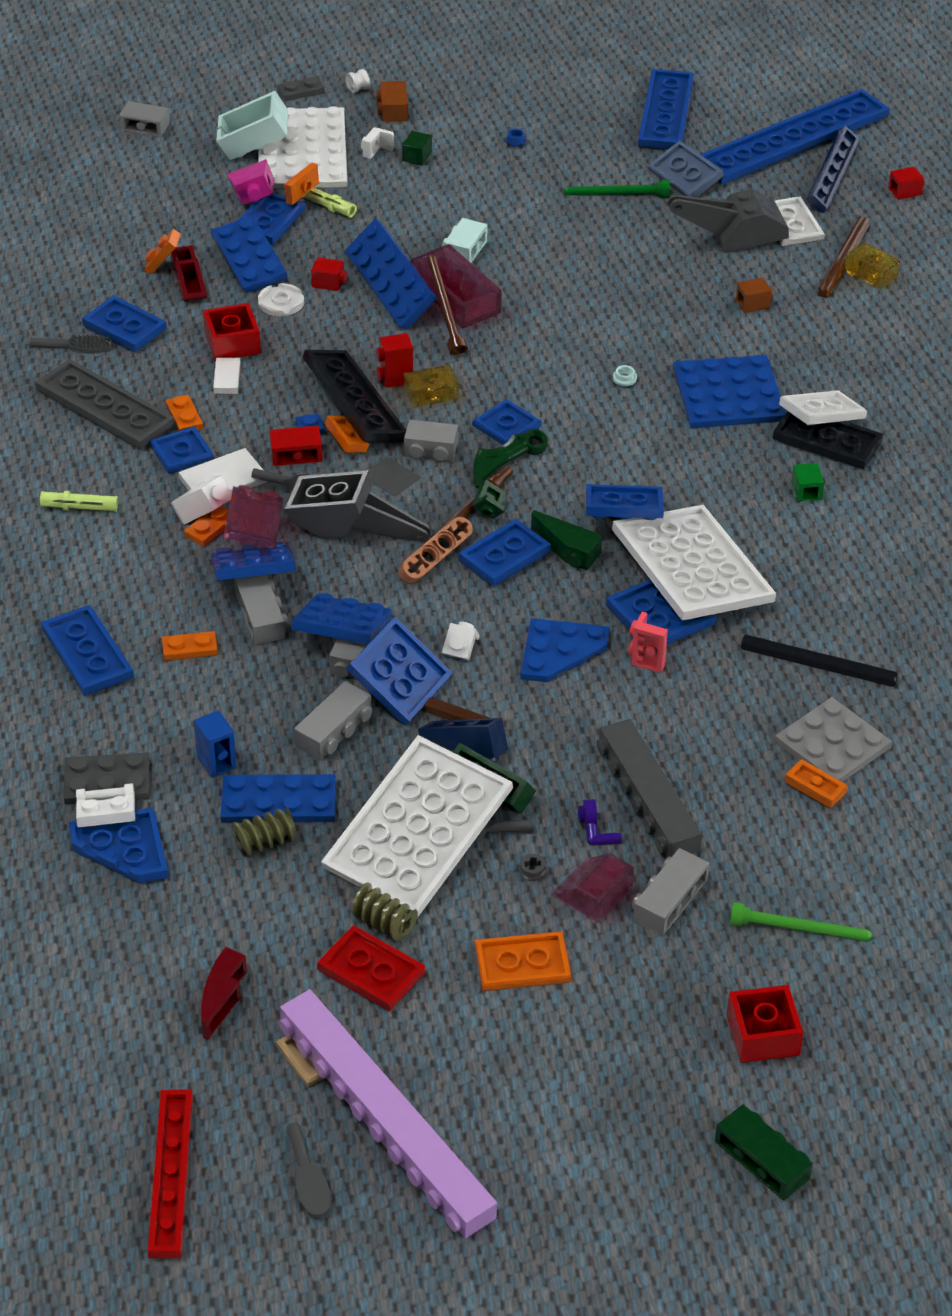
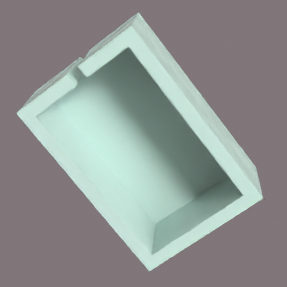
(252, 125)

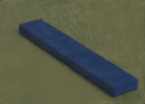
(832, 169)

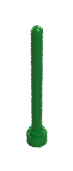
(660, 189)

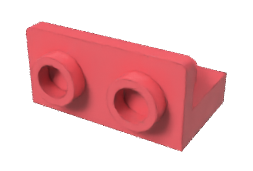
(648, 644)

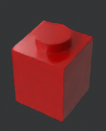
(906, 183)
(328, 274)

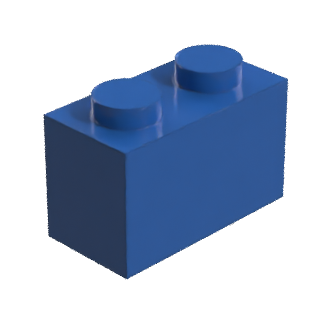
(215, 744)

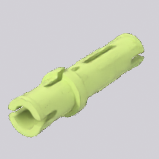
(333, 203)
(78, 501)

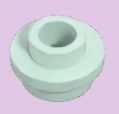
(625, 376)

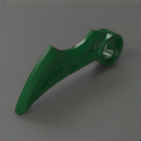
(490, 460)

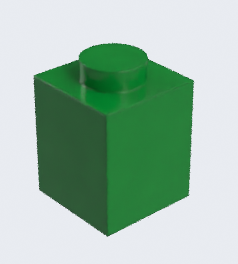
(807, 482)

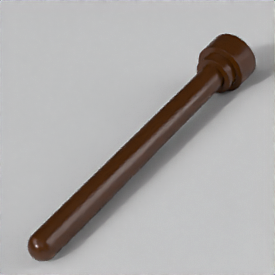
(456, 343)

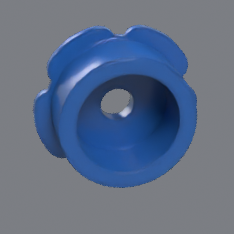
(515, 137)

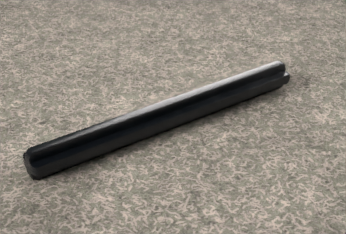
(819, 660)

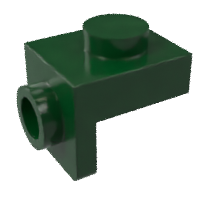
(489, 500)

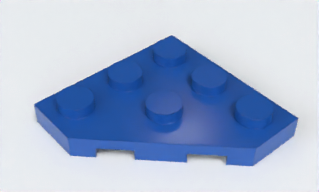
(560, 647)
(125, 847)

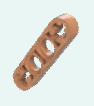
(433, 547)

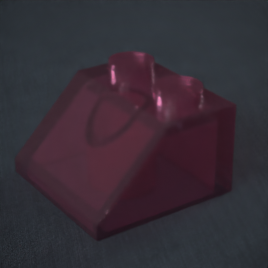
(596, 885)

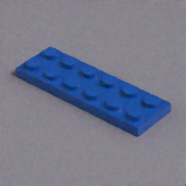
(665, 108)
(391, 274)

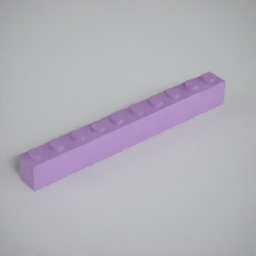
(387, 1114)

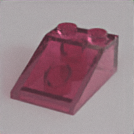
(253, 516)

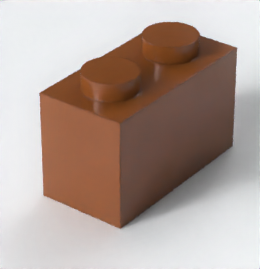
(392, 101)

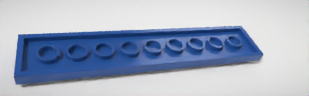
(795, 134)

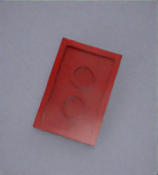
(371, 967)

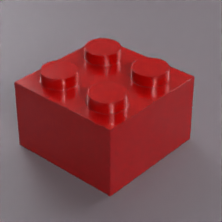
(232, 331)
(764, 1023)

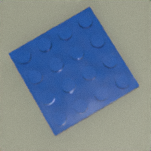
(728, 391)

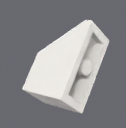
(202, 499)

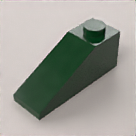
(570, 542)

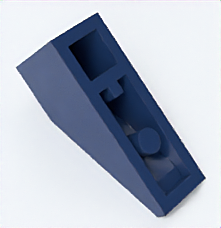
(480, 735)

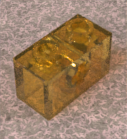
(872, 265)
(431, 386)

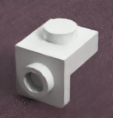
(375, 140)
(460, 640)

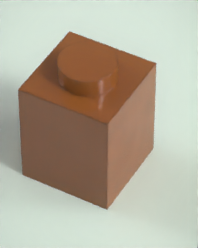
(754, 295)

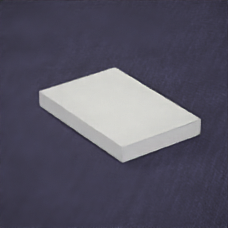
(800, 222)
(823, 407)
(234, 468)

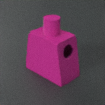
(252, 182)

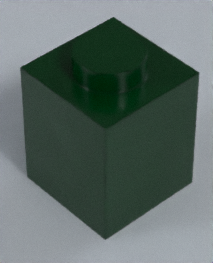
(416, 148)

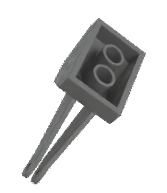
(738, 222)
(342, 501)

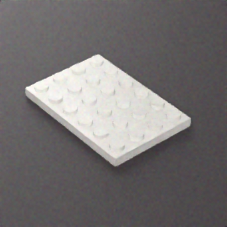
(313, 137)
(694, 562)
(417, 824)

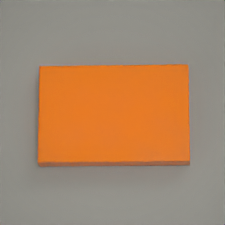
(522, 961)

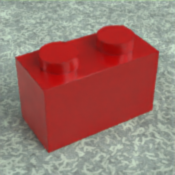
(395, 359)
(295, 445)

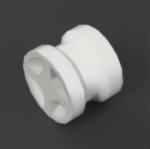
(358, 81)

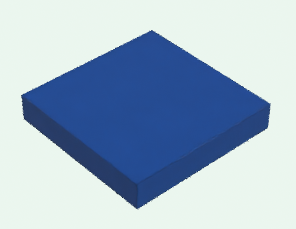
(505, 421)
(181, 450)

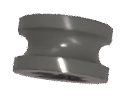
(532, 859)

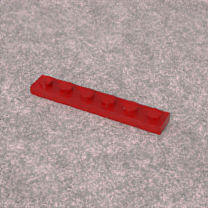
(170, 1174)

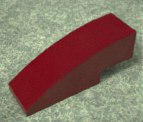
(188, 273)
(222, 989)

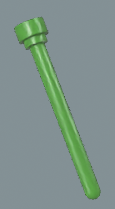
(743, 915)

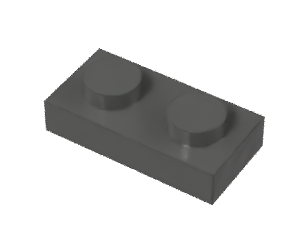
(300, 89)

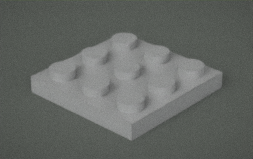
(833, 740)

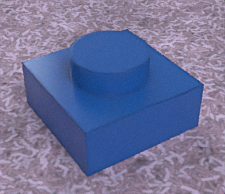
(310, 420)

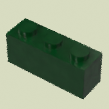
(522, 790)
(763, 1152)

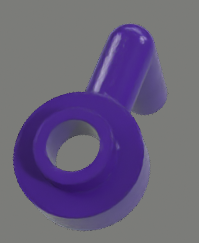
(588, 815)

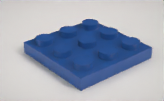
(252, 561)
(647, 598)
(342, 618)
(399, 670)

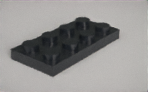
(833, 440)

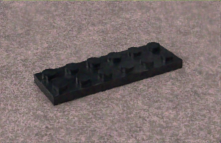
(355, 395)

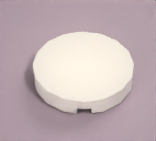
(281, 300)

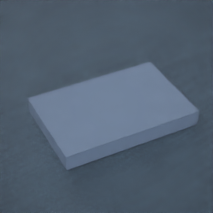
(686, 170)

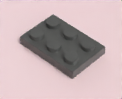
(106, 773)

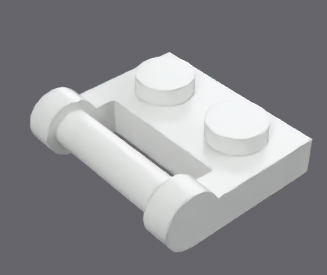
(105, 806)

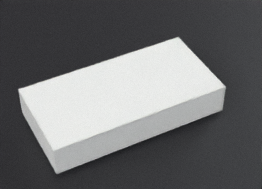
(226, 376)

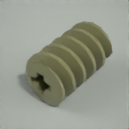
(264, 830)
(383, 912)

